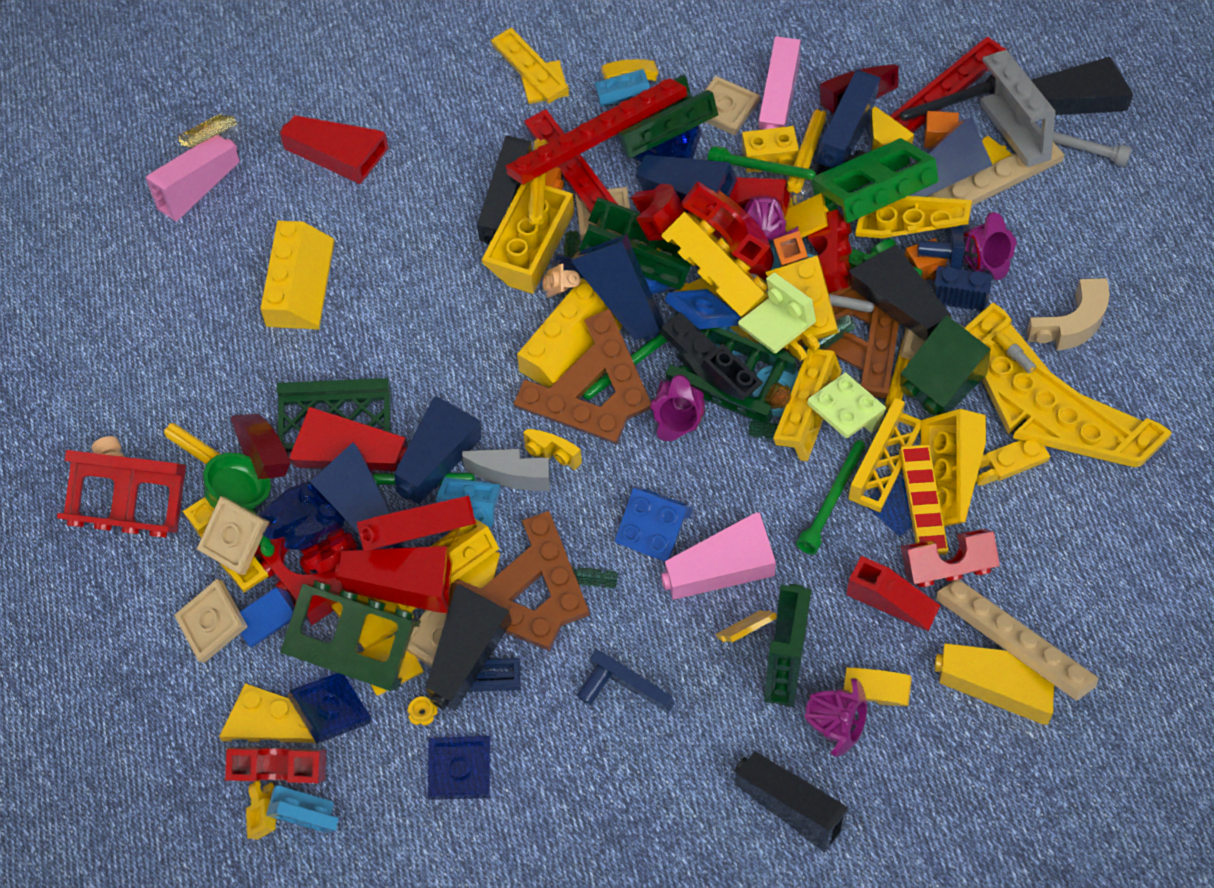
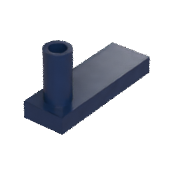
(952, 249)
(609, 668)

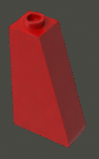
(335, 146)
(328, 435)
(415, 523)
(399, 575)

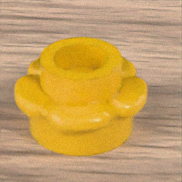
(418, 704)

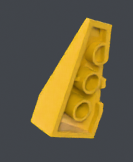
(914, 215)
(956, 454)

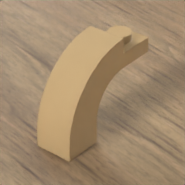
(1079, 326)

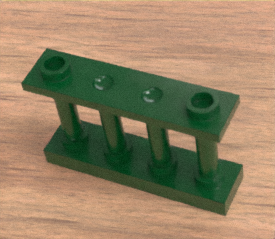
(669, 121)
(654, 263)
(756, 408)

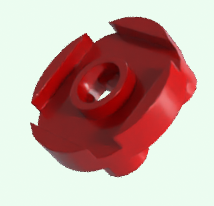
(327, 552)

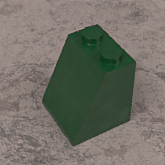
(945, 368)

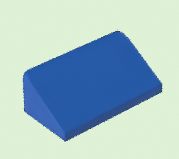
(267, 615)

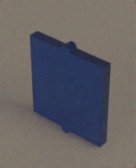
(896, 508)

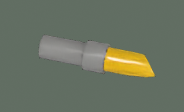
(1015, 352)

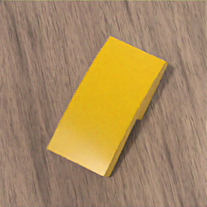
(626, 66)
(546, 445)
(881, 686)

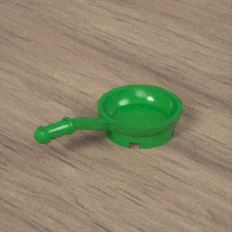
(235, 478)

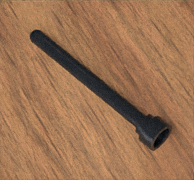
(988, 86)

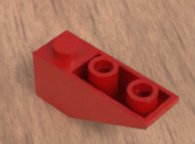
(891, 593)

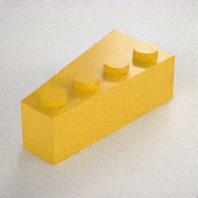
(717, 263)

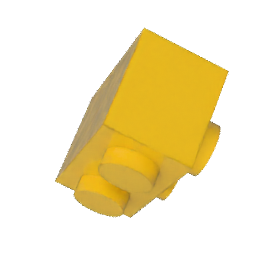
(771, 145)

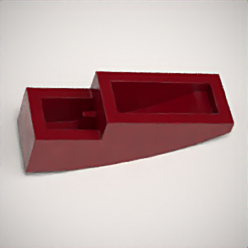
(834, 88)
(262, 445)

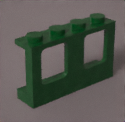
(788, 645)
(342, 652)

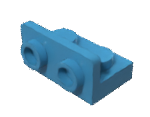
(621, 87)
(481, 494)
(302, 809)

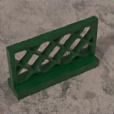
(333, 392)

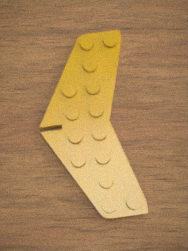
(1055, 411)

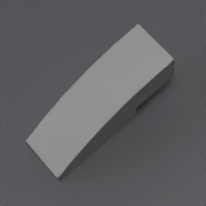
(508, 469)

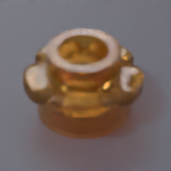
(778, 396)

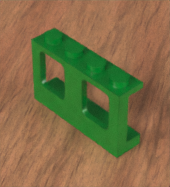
(879, 168)

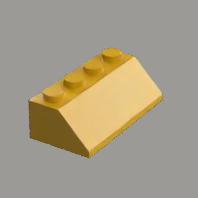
(523, 250)
(297, 276)
(562, 337)

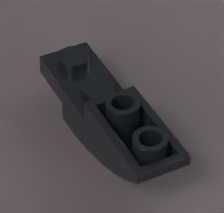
(711, 363)

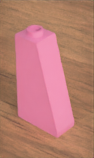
(780, 83)
(191, 175)
(722, 560)

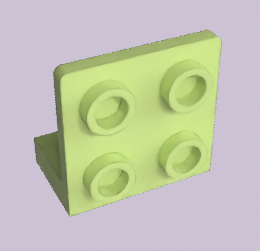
(781, 316)
(847, 406)

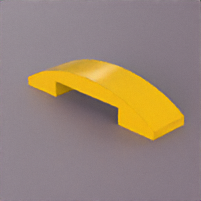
(199, 517)

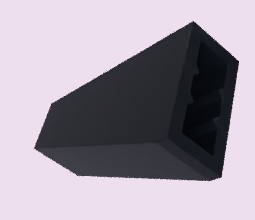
(1086, 89)
(501, 189)
(899, 291)
(465, 645)
(792, 800)

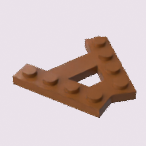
(871, 357)
(562, 400)
(545, 558)

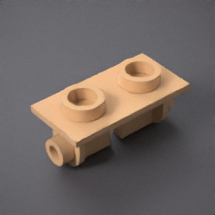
(559, 280)

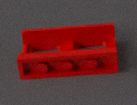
(127, 476)

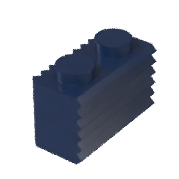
(962, 288)

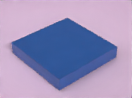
(703, 308)

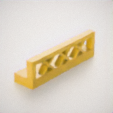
(799, 422)
(877, 450)
(466, 549)

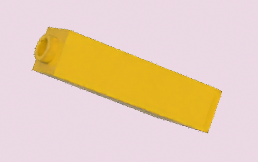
(996, 679)

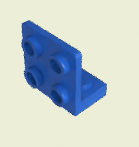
(652, 523)

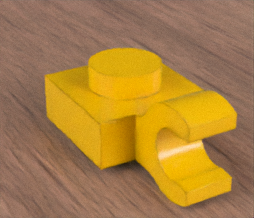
(257, 822)

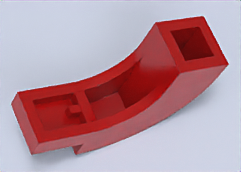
(657, 210)
(738, 228)

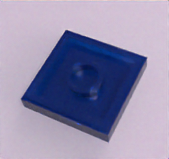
(329, 707)
(459, 768)

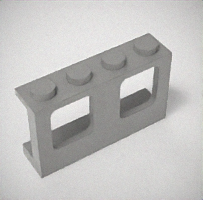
(1017, 107)

